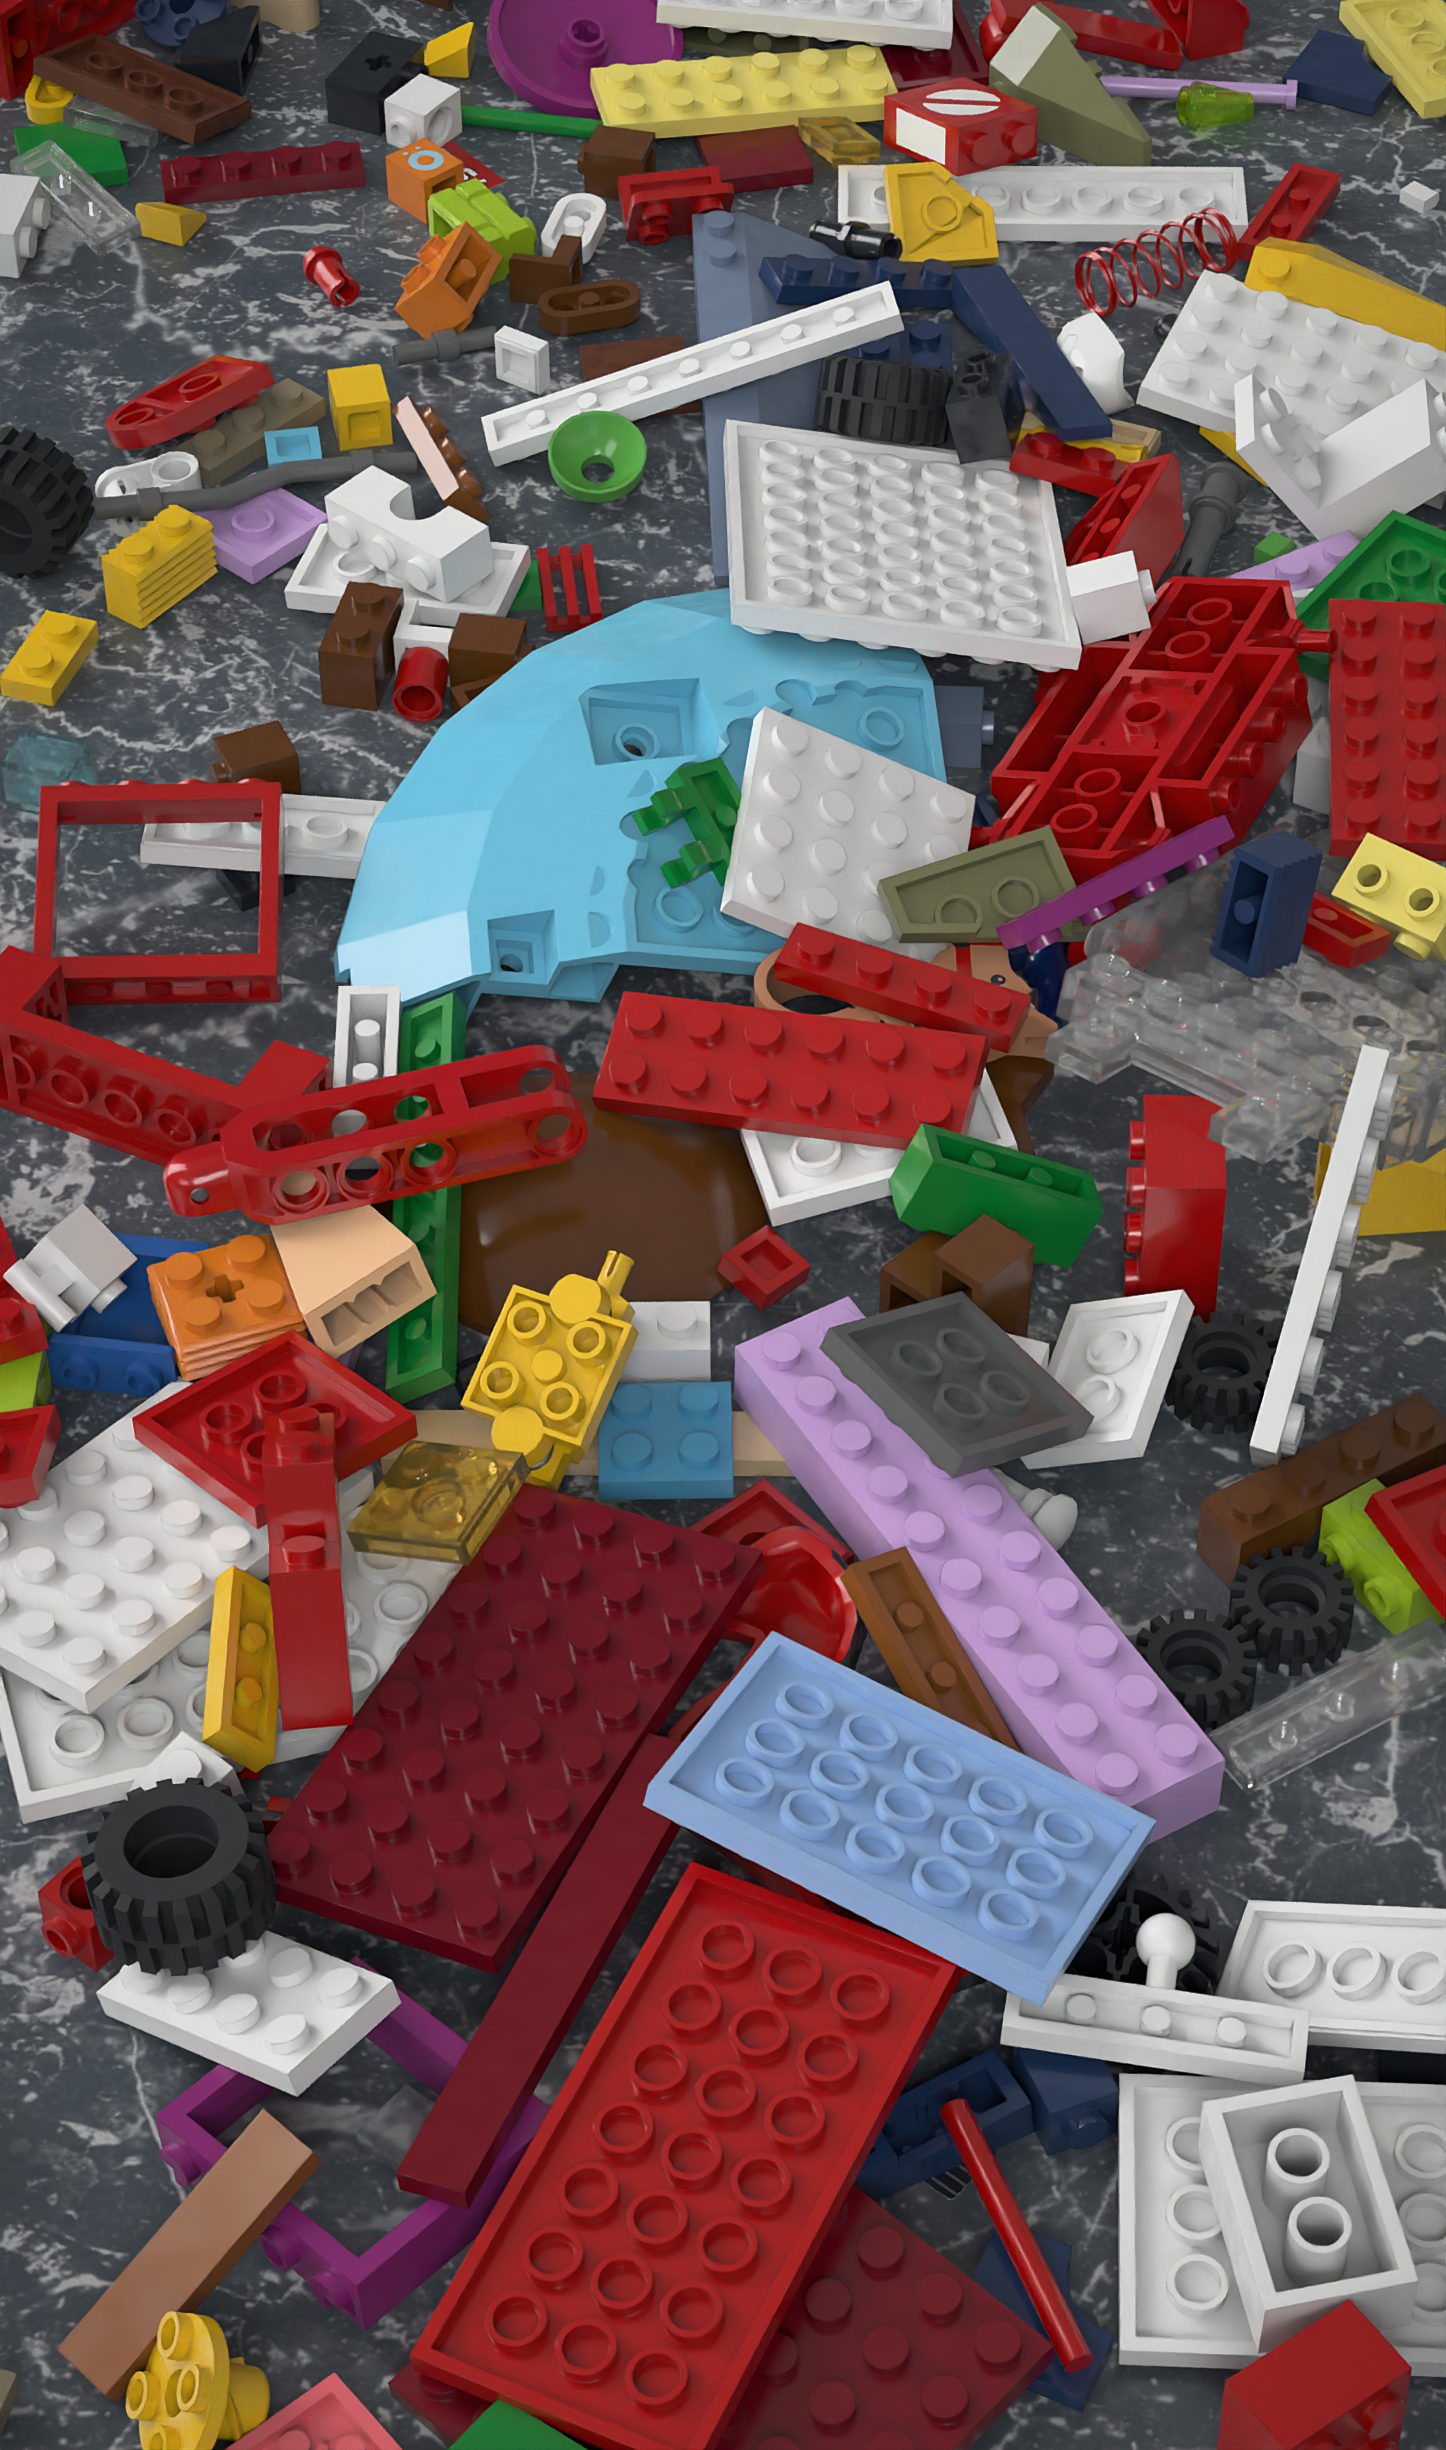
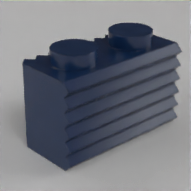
(1266, 903)

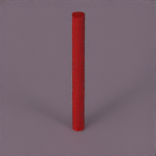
(1016, 2236)

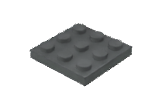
(956, 1384)

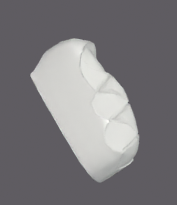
(1097, 360)

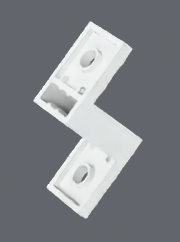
(1357, 474)

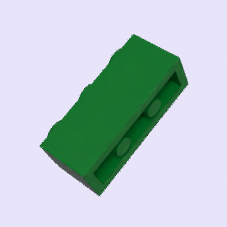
(955, 1179)

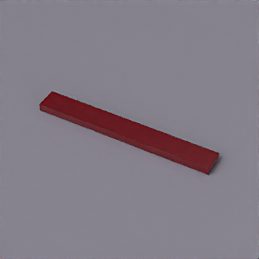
(543, 1990)

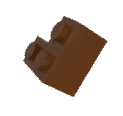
(982, 1261)

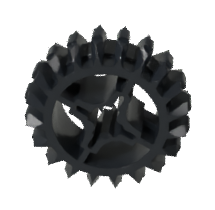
(1119, 1927)

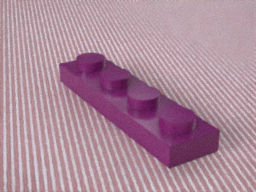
(1094, 897)

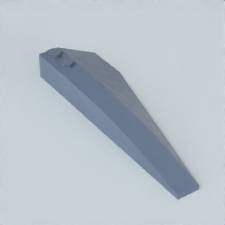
(730, 299)

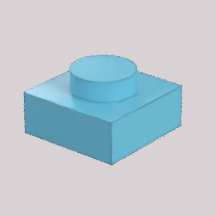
(292, 445)

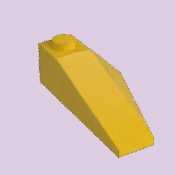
(1349, 290)

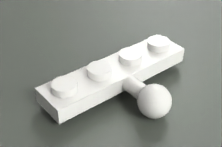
(1163, 2025)

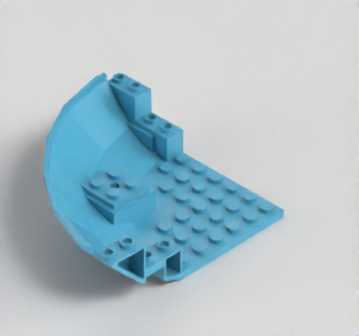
(522, 806)

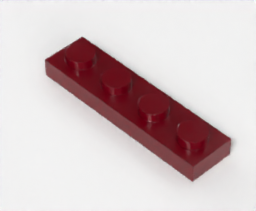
(262, 173)

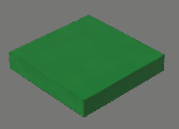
(94, 152)

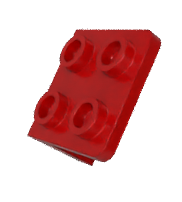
(663, 202)

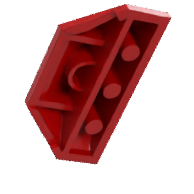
(1134, 515)

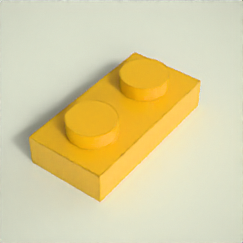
(49, 658)

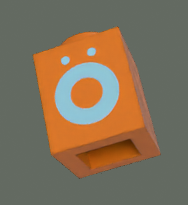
(419, 172)

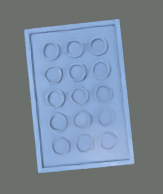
(902, 1816)

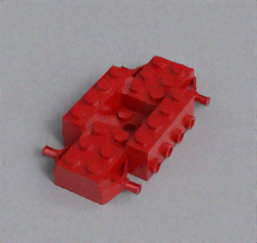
(1163, 727)

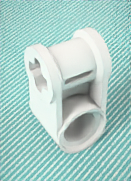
(168, 471)

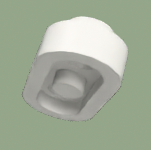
(576, 216)

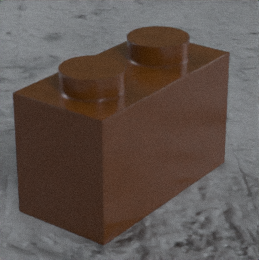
(359, 646)

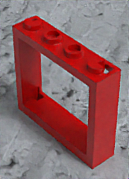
(166, 977)

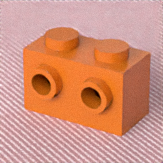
(447, 281)

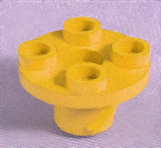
(194, 2389)

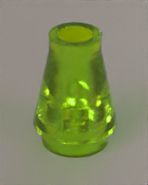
(1212, 106)

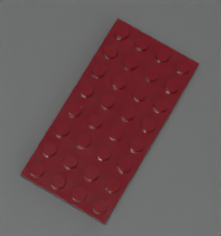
(507, 1725)

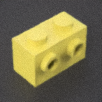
(1398, 894)

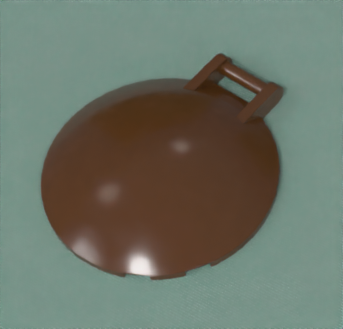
(639, 1187)

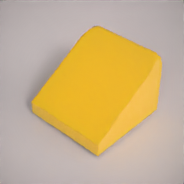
(452, 53)
(168, 222)

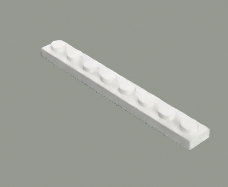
(700, 370)

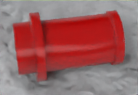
(325, 268)

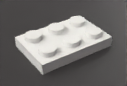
(1118, 1366)

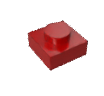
(764, 1267)

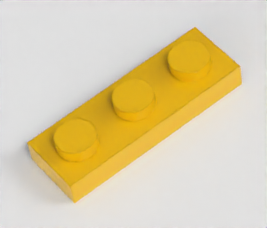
(242, 1672)

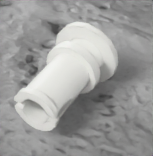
(1050, 1514)

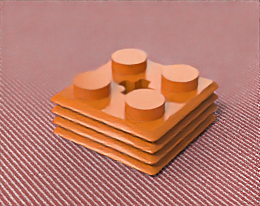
(223, 1302)

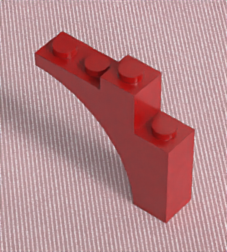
(307, 1569)

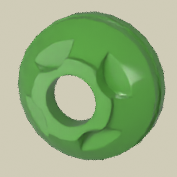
(597, 439)

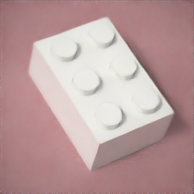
(1305, 2208)

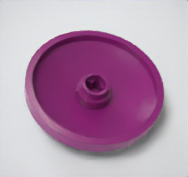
(551, 45)

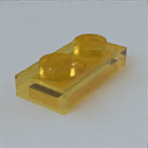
(839, 140)

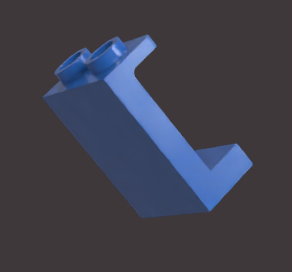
(125, 1344)

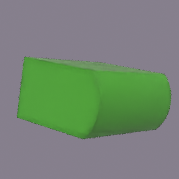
(1272, 547)

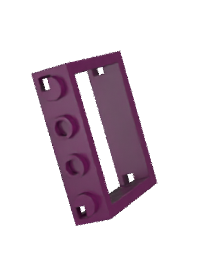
(411, 2251)

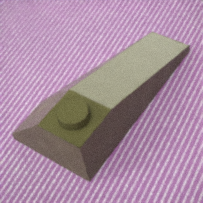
(1072, 104)

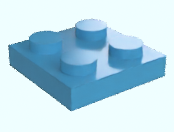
(667, 1442)

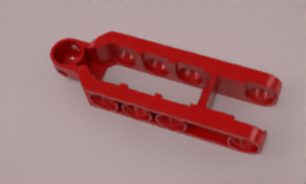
(472, 1114)

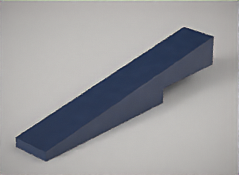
(1006, 323)
(915, 2139)

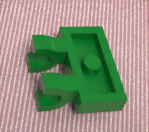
(709, 804)

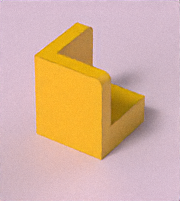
(360, 407)

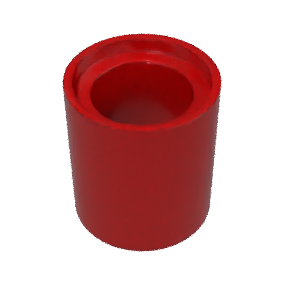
(420, 684)

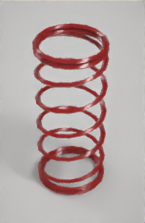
(1108, 270)

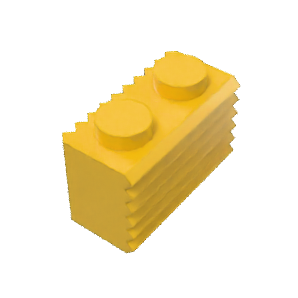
(158, 565)

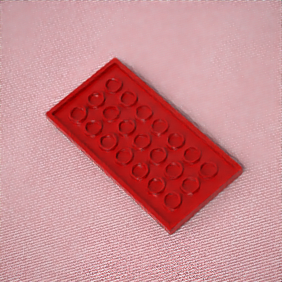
(688, 2169)

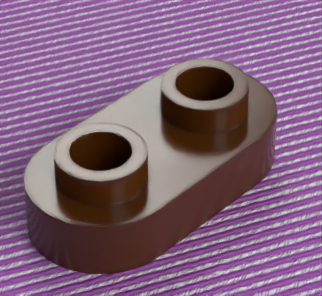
(589, 307)

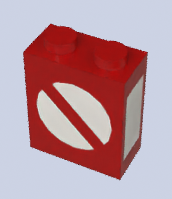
(960, 126)

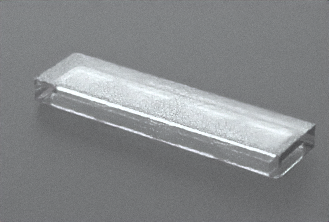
(1334, 1707)

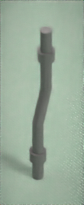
(150, 501)

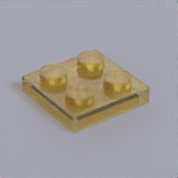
(438, 1502)

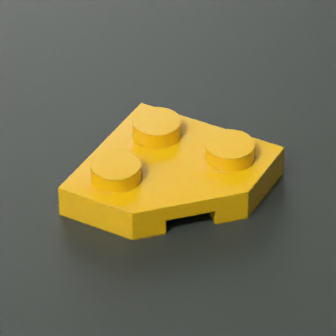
(938, 216)

